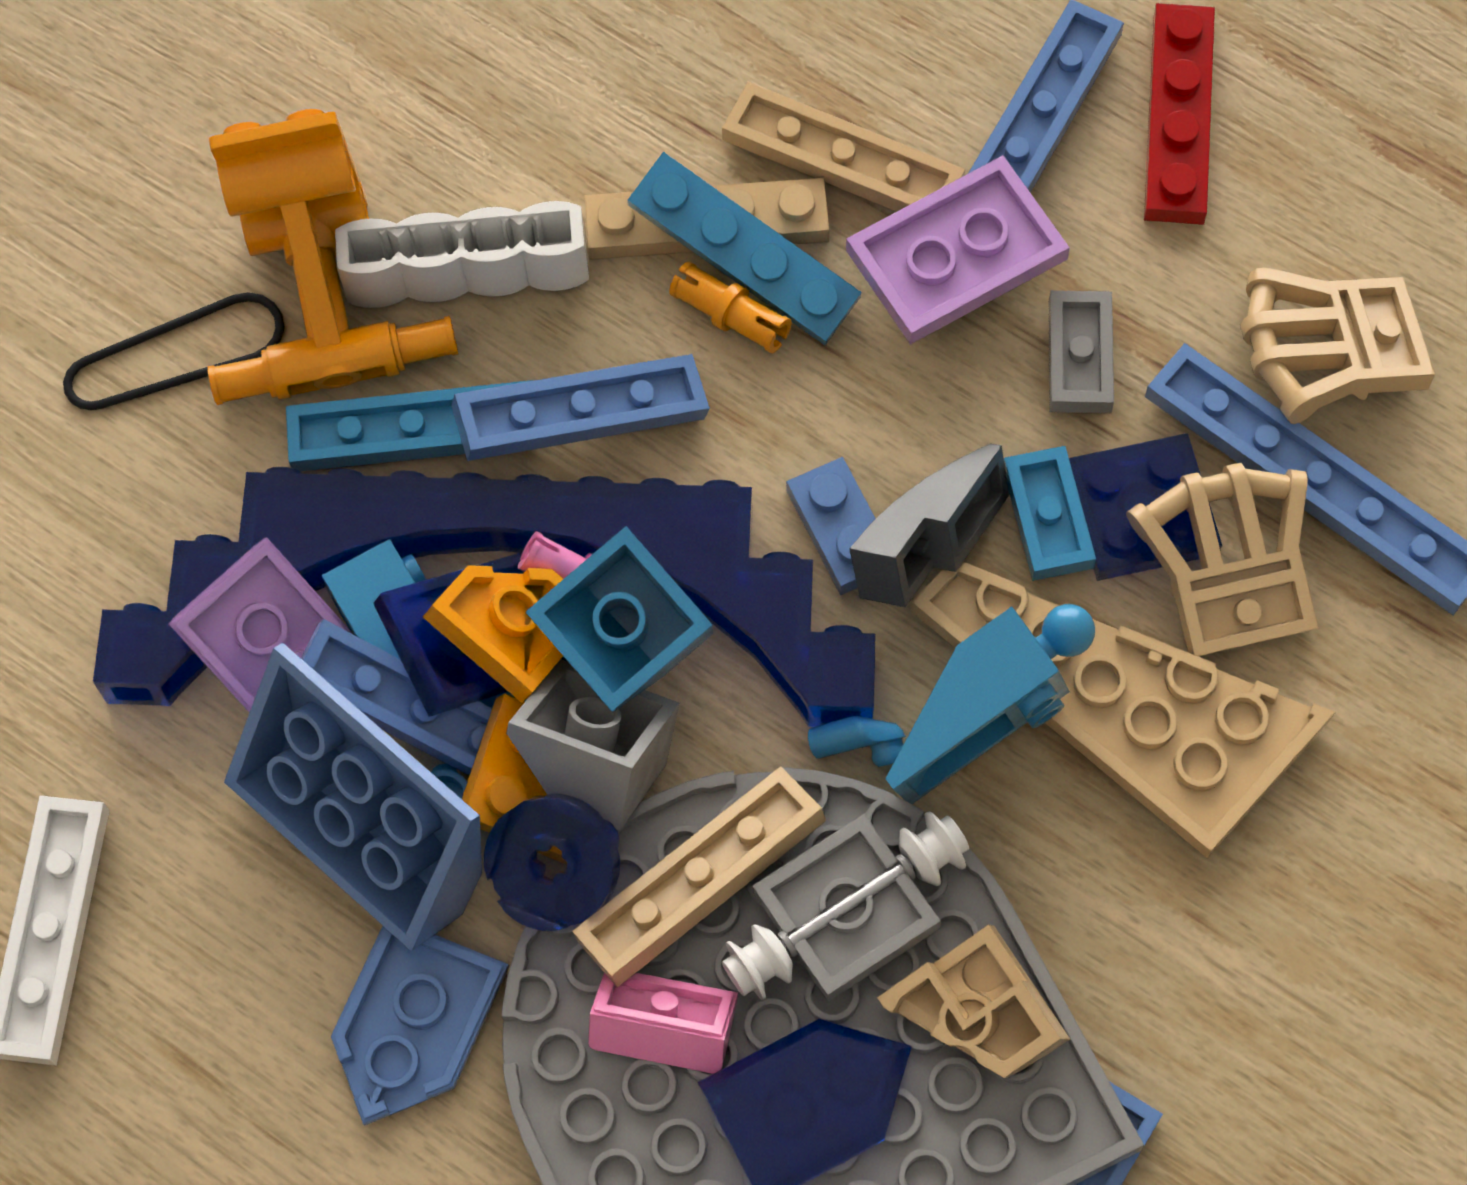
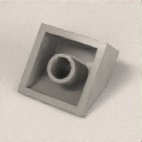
(589, 751)

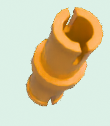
(730, 307)

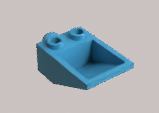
(987, 693)

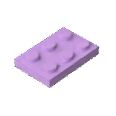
(957, 249)

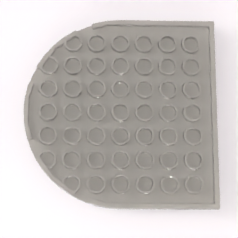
(648, 1123)

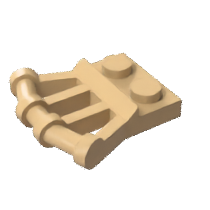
(1371, 329)
(1241, 599)

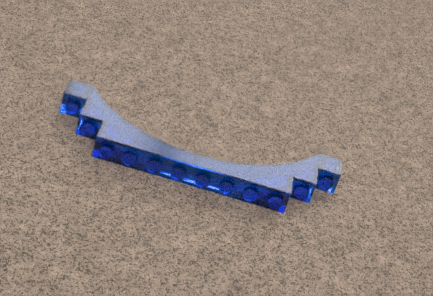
(690, 530)

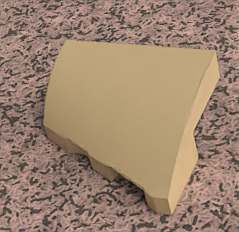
(980, 1005)

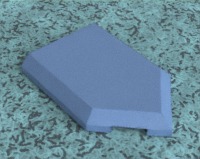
(413, 1021)

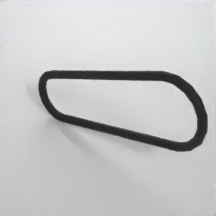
(161, 329)

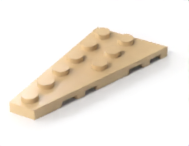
(1147, 713)

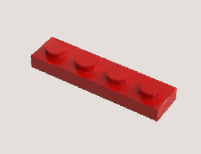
(1179, 114)

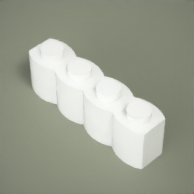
(447, 256)

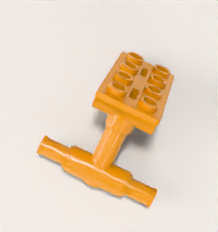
(292, 192)

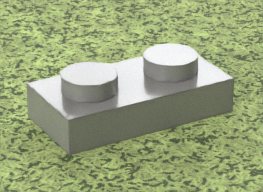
(1081, 352)

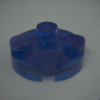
(519, 878)

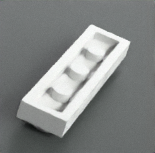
(49, 927)

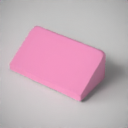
(663, 1021)

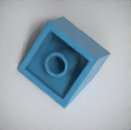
(621, 620)

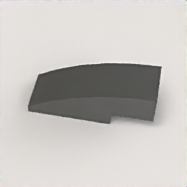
(930, 527)

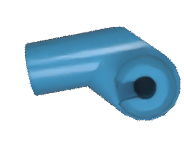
(857, 733)

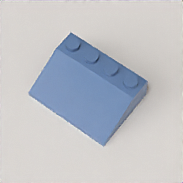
(356, 802)

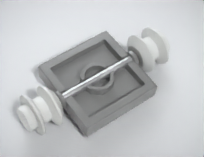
(846, 906)

